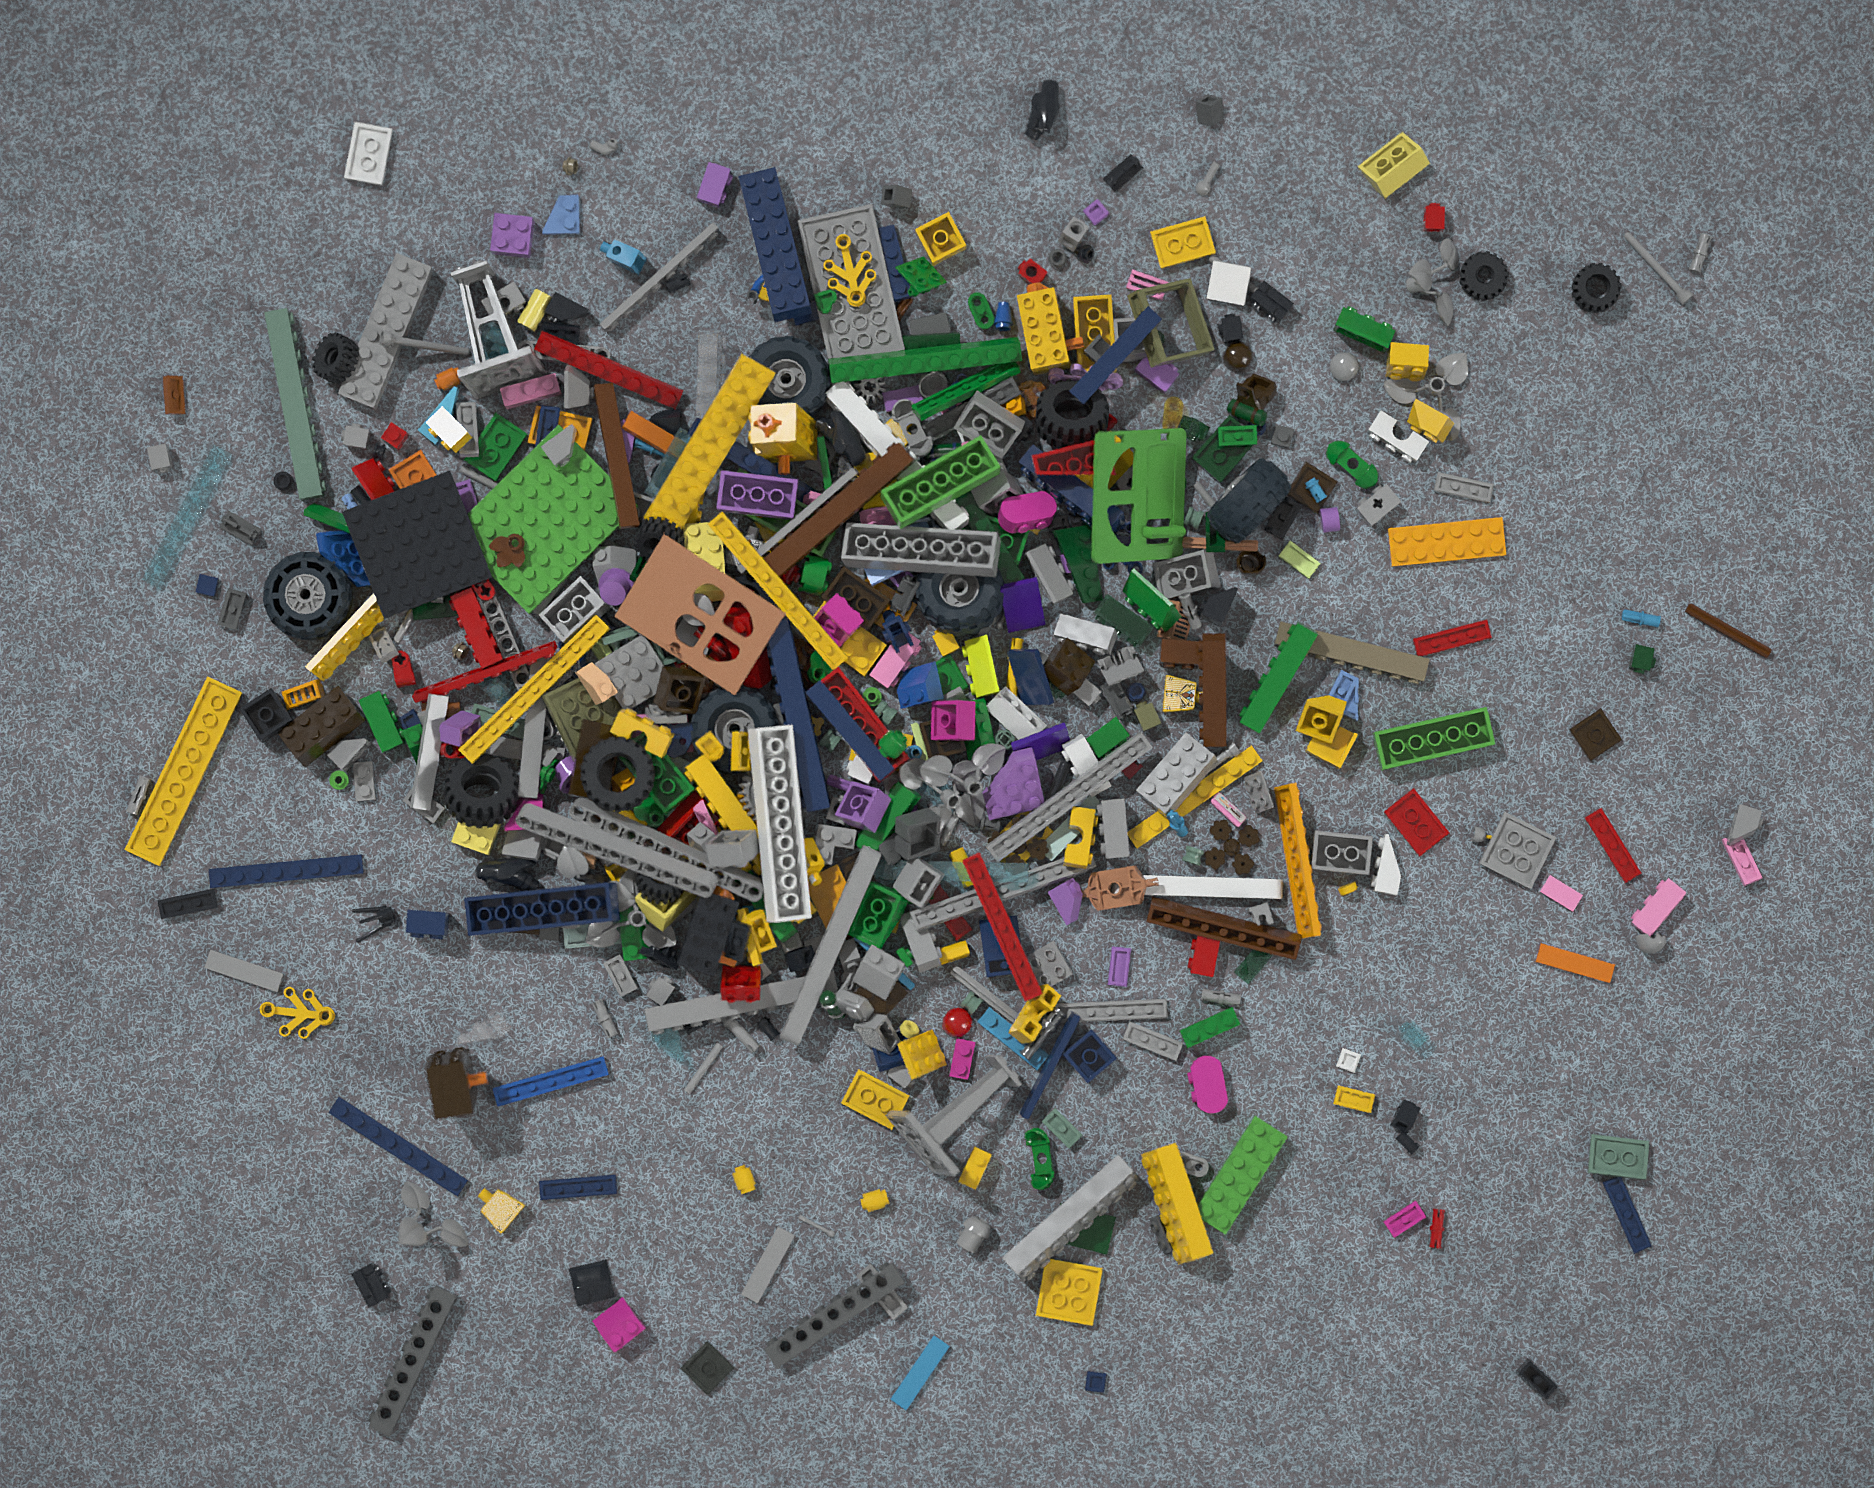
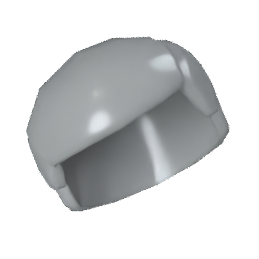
(1344, 366)
(932, 383)
(1650, 945)

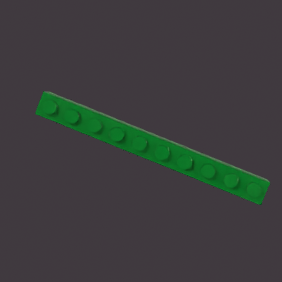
(925, 359)

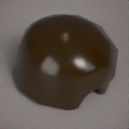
(1237, 356)
(1250, 563)

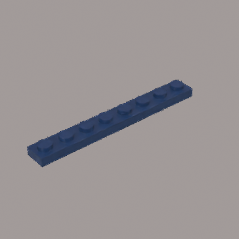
(756, 464)
(286, 871)
(398, 1146)

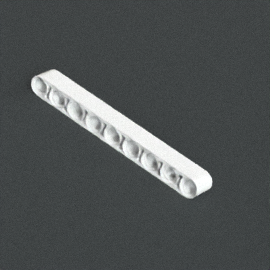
(1213, 887)

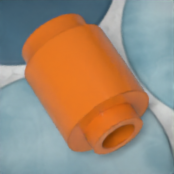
(447, 379)

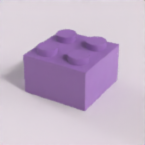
(512, 235)
(863, 806)

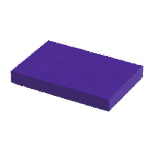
(1022, 605)
(1044, 742)

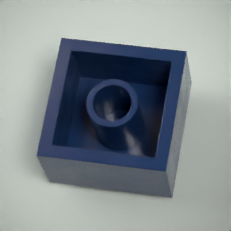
(427, 922)
(1089, 1056)

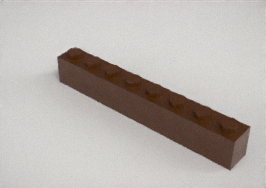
(1224, 928)

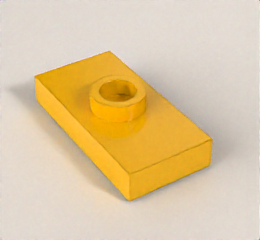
(1354, 1099)

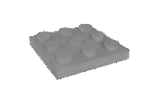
(633, 671)
(1517, 850)

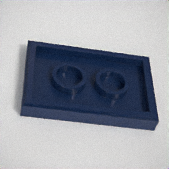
(1030, 676)

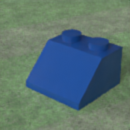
(919, 686)

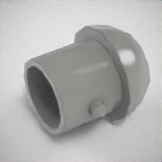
(973, 1234)

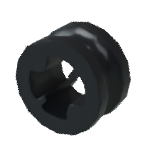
(379, 451)

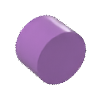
(1329, 519)

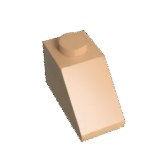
(596, 683)

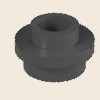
(1057, 252)

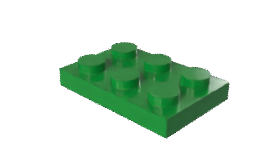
(497, 447)

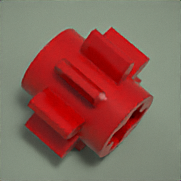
(791, 575)

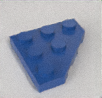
(339, 547)

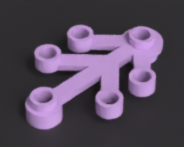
(1056, 374)

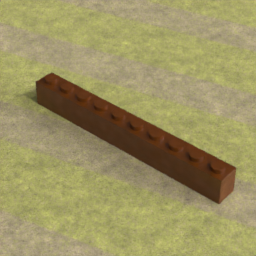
(839, 509)

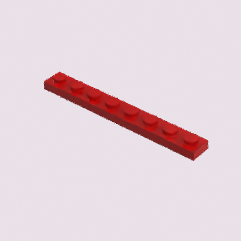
(608, 370)
(477, 675)
(1002, 927)

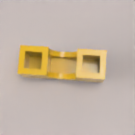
(657, 737)
(1083, 821)
(1026, 1024)

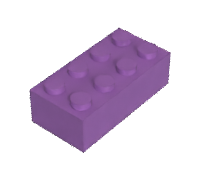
(757, 495)

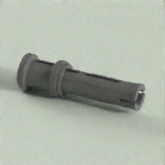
(1049, 1025)

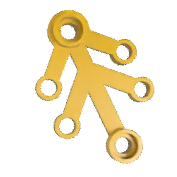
(850, 274)
(300, 1013)

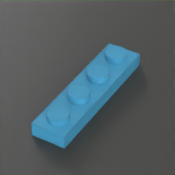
(999, 1028)

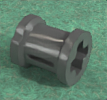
(990, 825)

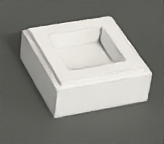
(1348, 1060)

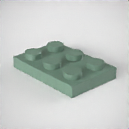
(1618, 1157)

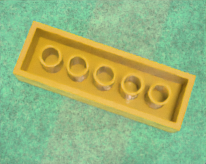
(1176, 1204)

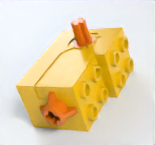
(1045, 330)
(783, 434)

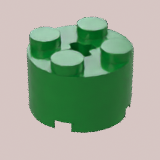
(814, 574)

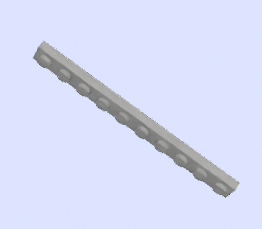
(1069, 796)
(969, 901)

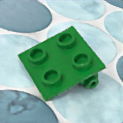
(920, 276)

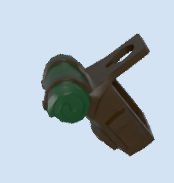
(1252, 399)

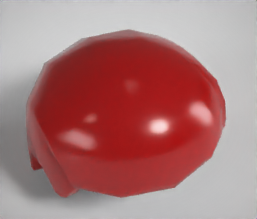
(957, 1022)

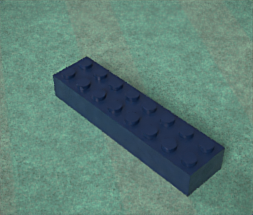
(775, 244)
(542, 908)

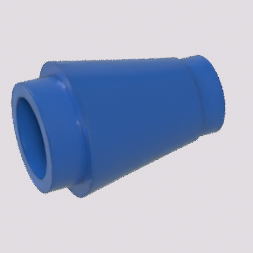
(1003, 317)

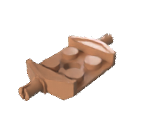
(1131, 886)

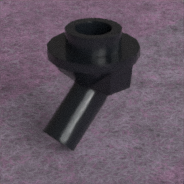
(1084, 254)

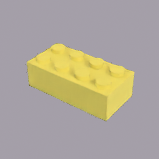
(707, 545)

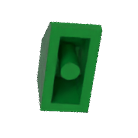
(413, 739)

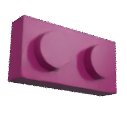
(962, 1059)
(1404, 1219)

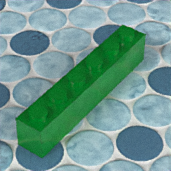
(1278, 676)

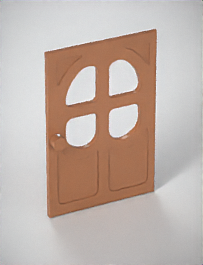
(667, 592)

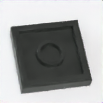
(707, 1367)

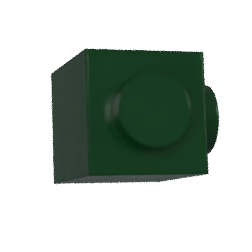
(1642, 659)

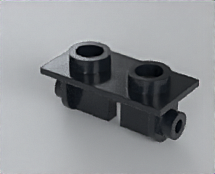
(1123, 172)

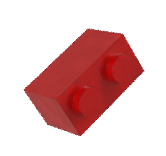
(1204, 956)

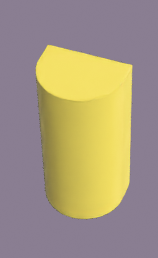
(534, 310)

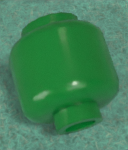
(893, 744)

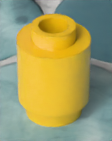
(744, 1179)
(874, 1200)

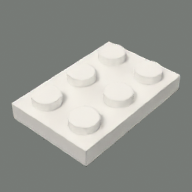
(368, 153)

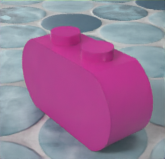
(1027, 512)
(1208, 1084)

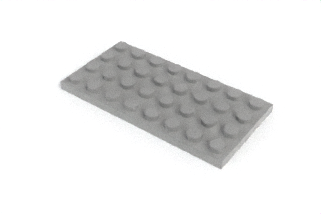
(849, 328)

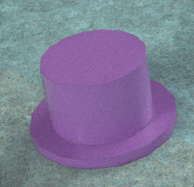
(615, 586)
(564, 773)

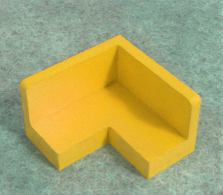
(1333, 753)

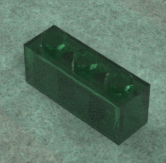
(1123, 620)

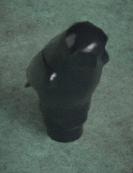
(1043, 110)
(842, 437)
(508, 872)

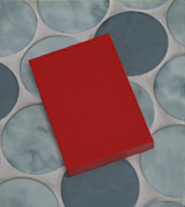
(1416, 822)

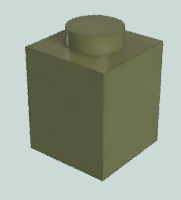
(1146, 716)

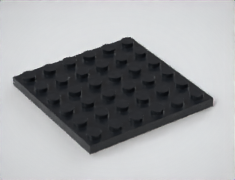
(417, 544)

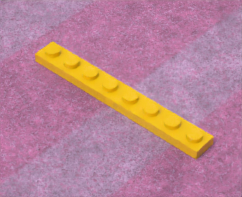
(1204, 790)

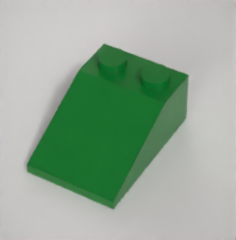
(877, 914)

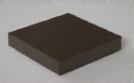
(1302, 495)
(1595, 734)

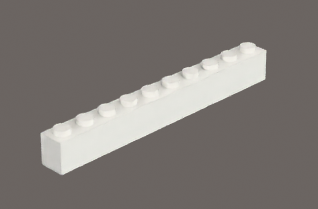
(879, 438)

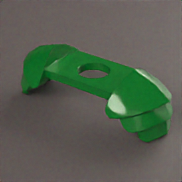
(1340, 453)
(1044, 1172)

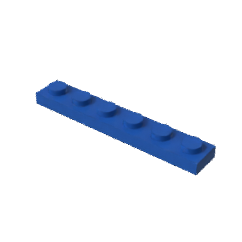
(550, 1081)

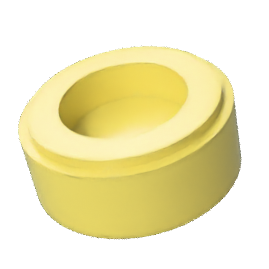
(909, 1029)

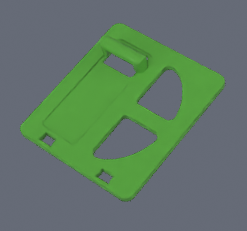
(1155, 494)

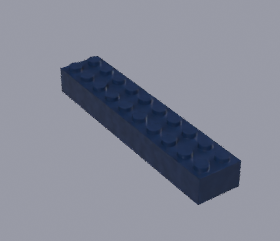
(797, 713)

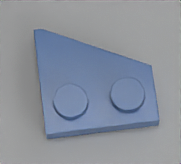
(564, 216)
(1346, 689)

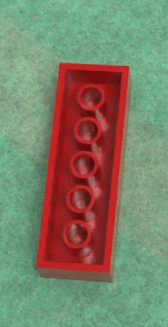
(861, 713)

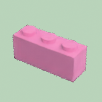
(530, 391)
(892, 664)
(1658, 907)

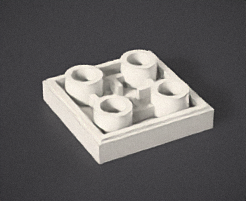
(1229, 282)

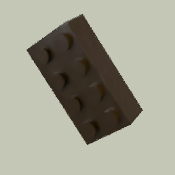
(321, 726)

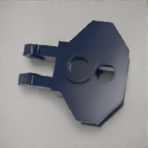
(896, 630)
(681, 731)

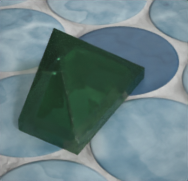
(1252, 965)

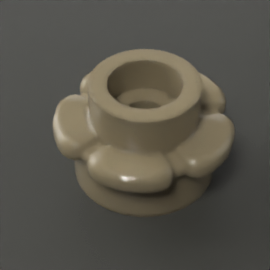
(570, 166)
(460, 651)

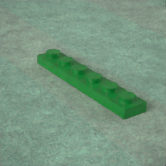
(964, 389)

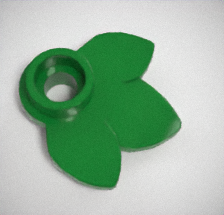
(819, 665)
(547, 775)
(647, 809)

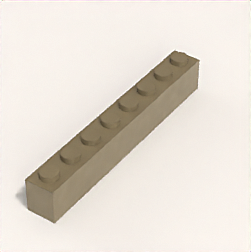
(1363, 655)

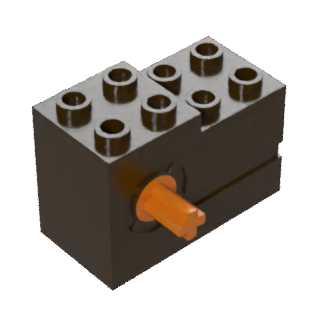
(452, 1083)

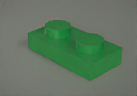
(1237, 435)
(905, 956)

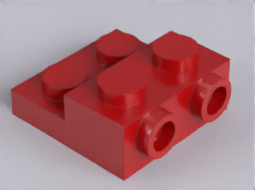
(741, 983)

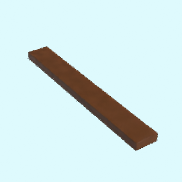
(616, 456)

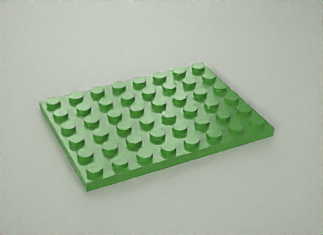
(557, 512)

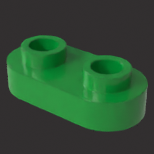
(981, 311)

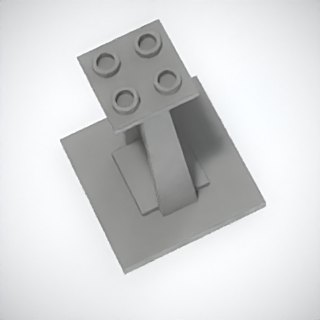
(505, 370)
(928, 1137)

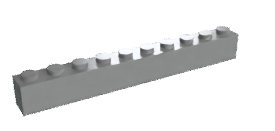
(712, 1008)

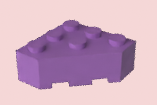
(1014, 787)

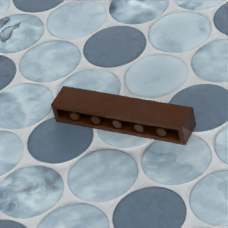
(1214, 689)

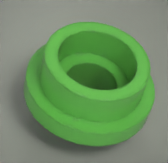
(876, 701)
(345, 780)

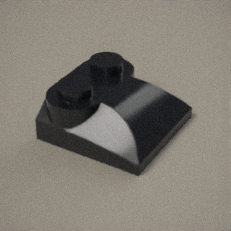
(591, 1283)

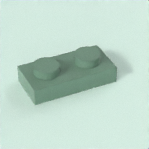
(1061, 1127)

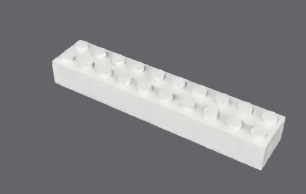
(779, 823)

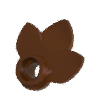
(506, 552)

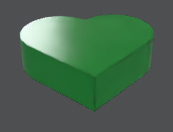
(825, 300)

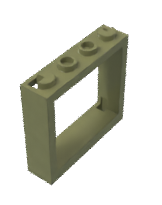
(1192, 309)

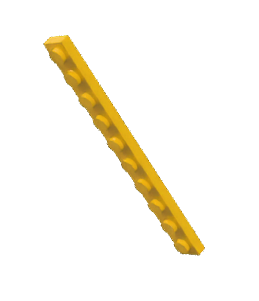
(777, 590)
(534, 689)

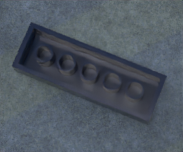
(1069, 491)

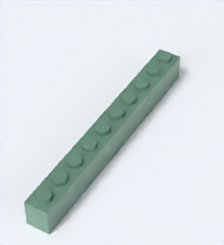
(294, 404)

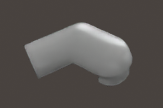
(605, 148)

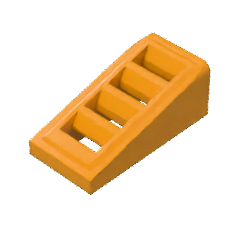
(318, 690)

